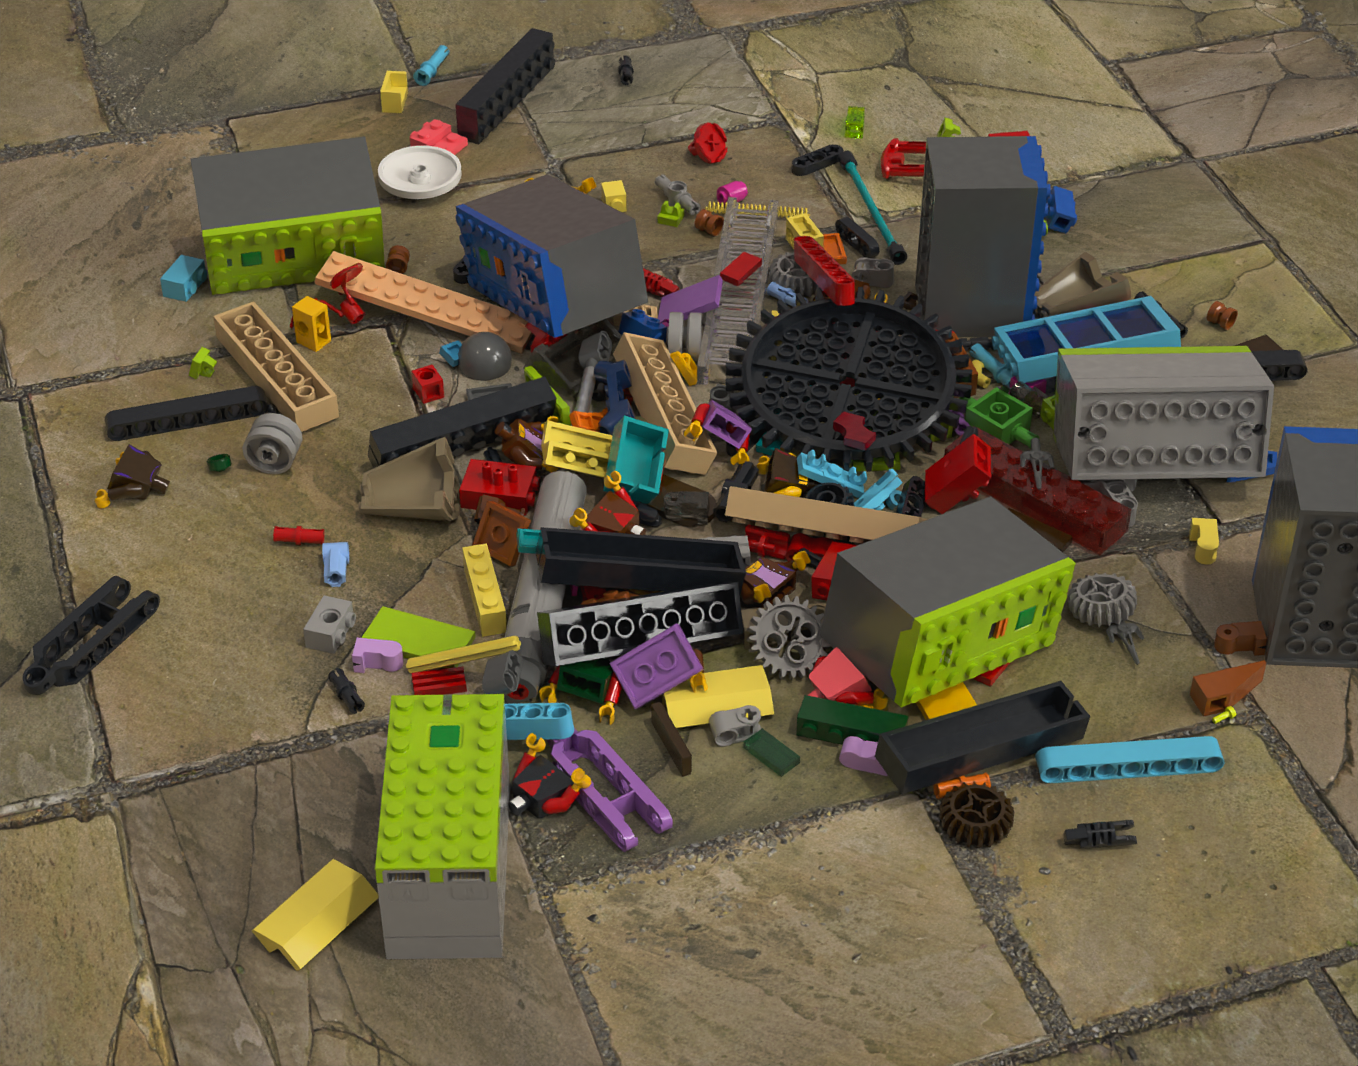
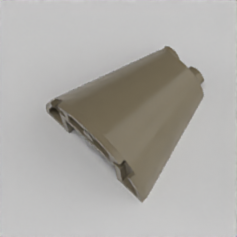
(1080, 288)
(414, 485)

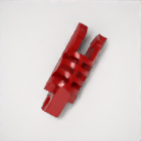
(658, 284)

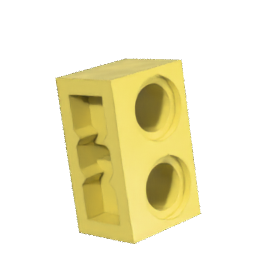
(802, 226)

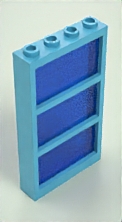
(1033, 345)

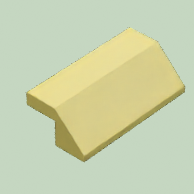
(575, 449)
(725, 692)
(316, 913)

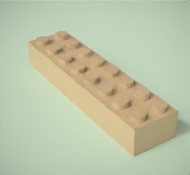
(276, 366)
(665, 401)
(813, 516)

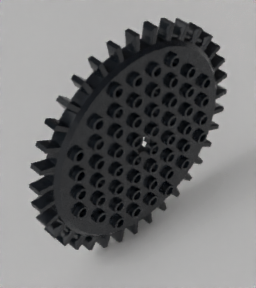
(820, 363)

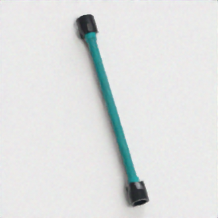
(895, 251)

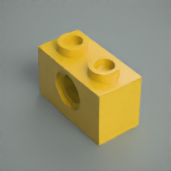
(311, 323)

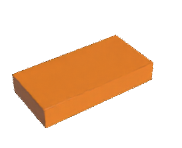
(834, 247)

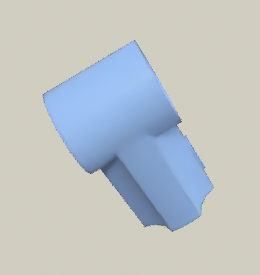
(335, 562)

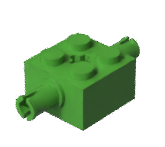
(1001, 416)

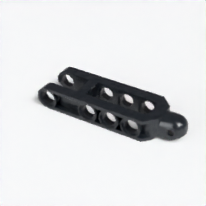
(98, 610)

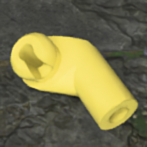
(983, 380)

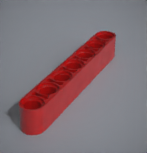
(824, 270)

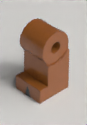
(1241, 637)

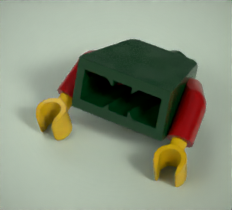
(589, 680)

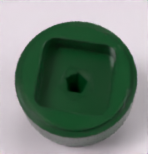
(219, 462)

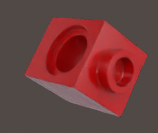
(427, 384)

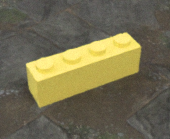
(484, 590)

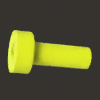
(1229, 712)

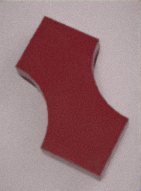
(854, 430)

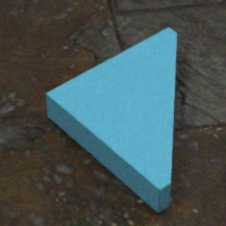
(876, 488)

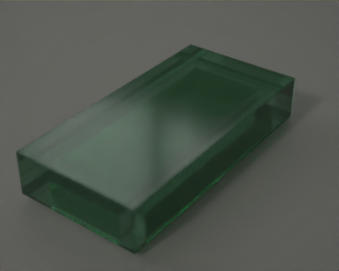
(771, 752)

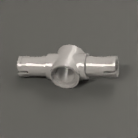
(677, 192)

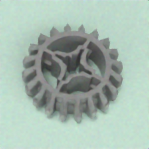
(790, 275)
(1102, 599)

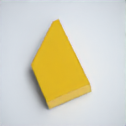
(686, 366)

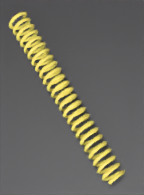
(789, 212)

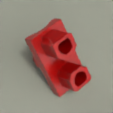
(767, 541)

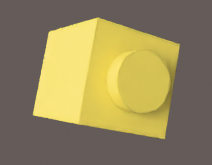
(614, 195)

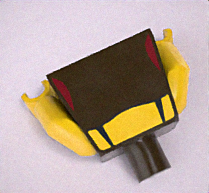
(783, 475)

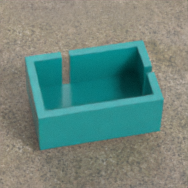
(631, 455)

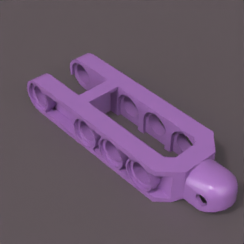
(633, 791)

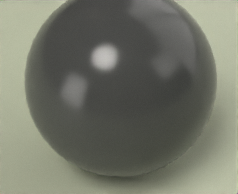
(484, 356)

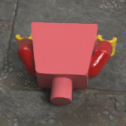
(841, 681)

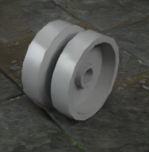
(685, 336)
(272, 443)

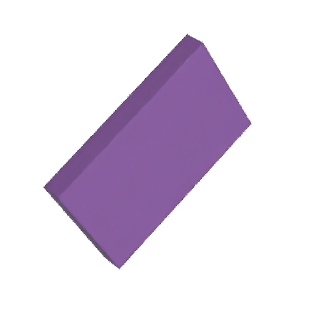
(695, 298)
(656, 666)

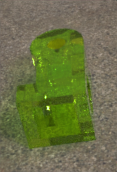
(855, 120)

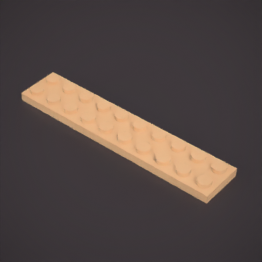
(426, 301)

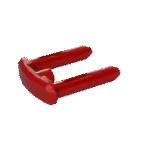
(893, 159)

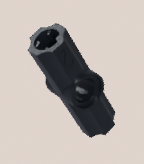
(743, 478)

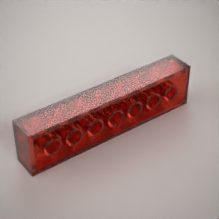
(1060, 503)

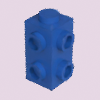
(1061, 210)
(640, 324)

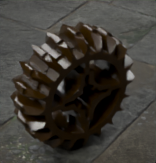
(976, 814)

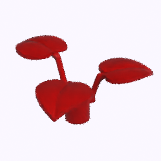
(349, 306)

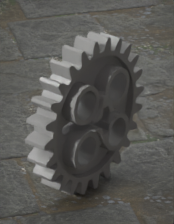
(768, 626)

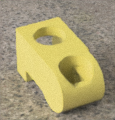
(1206, 536)

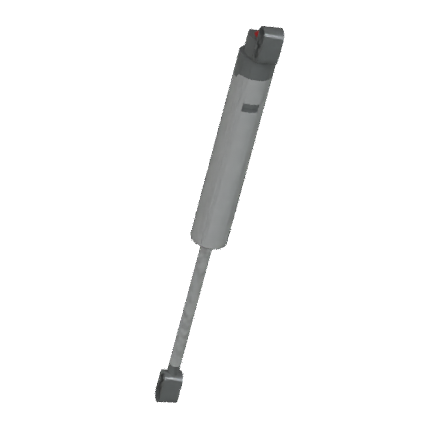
(561, 493)

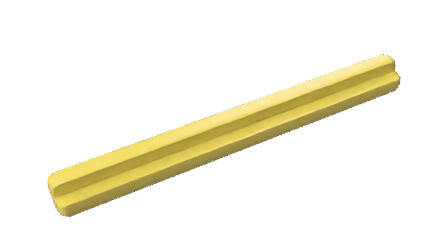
(463, 654)

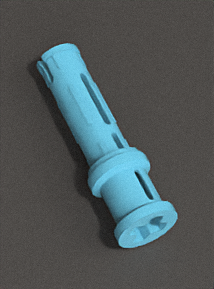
(429, 68)
(1000, 371)

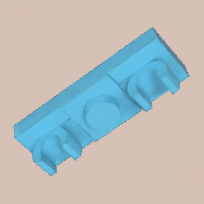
(830, 473)
(888, 494)

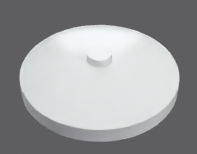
(419, 172)

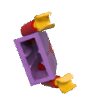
(724, 425)

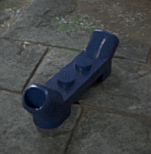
(616, 378)

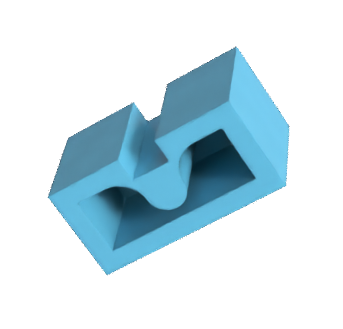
(183, 278)

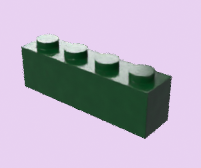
(837, 720)

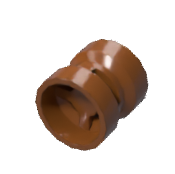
(711, 223)
(398, 259)
(1222, 315)

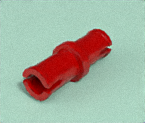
(298, 535)

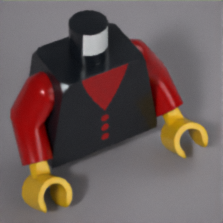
(543, 786)

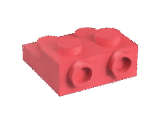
(438, 135)

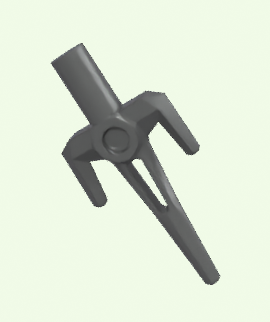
(1036, 458)
(1124, 631)

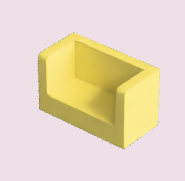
(394, 91)

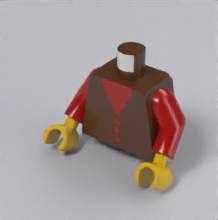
(612, 514)

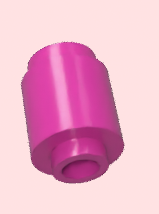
(734, 189)

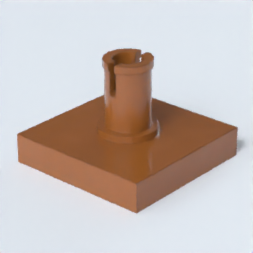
(499, 531)

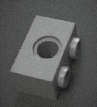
(329, 624)

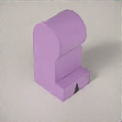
(377, 655)
(860, 755)

